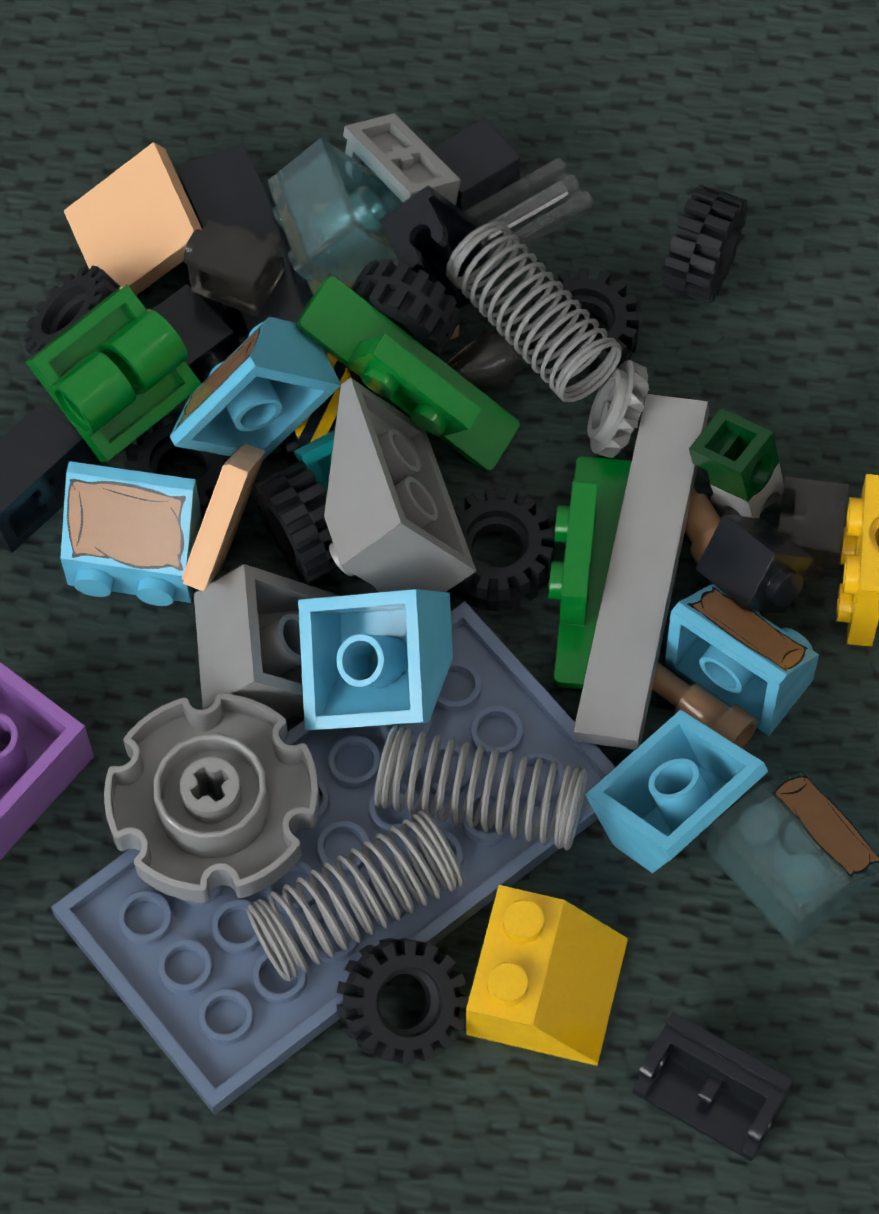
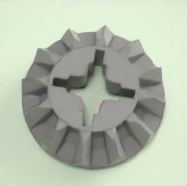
(617, 409)

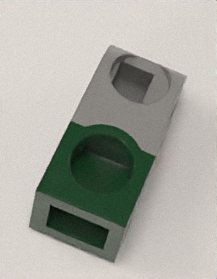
(739, 464)

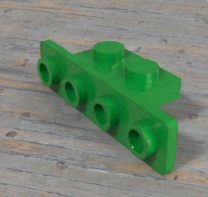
(407, 374)
(579, 582)

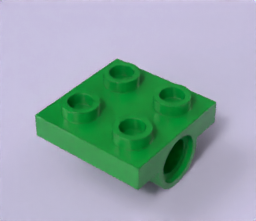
(115, 372)

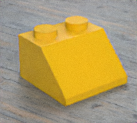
(545, 977)

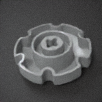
(199, 843)

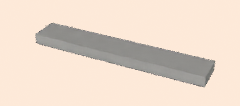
(641, 574)

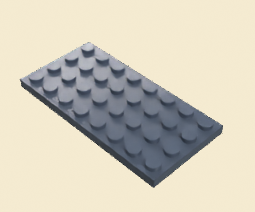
(199, 968)

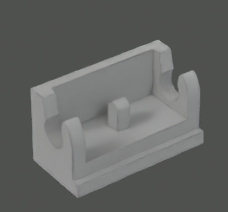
(399, 157)

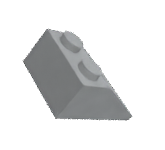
(390, 500)

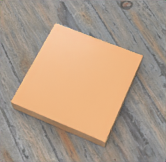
(135, 220)
(222, 516)

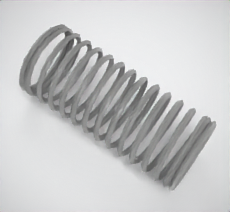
(571, 366)
(564, 818)
(277, 939)

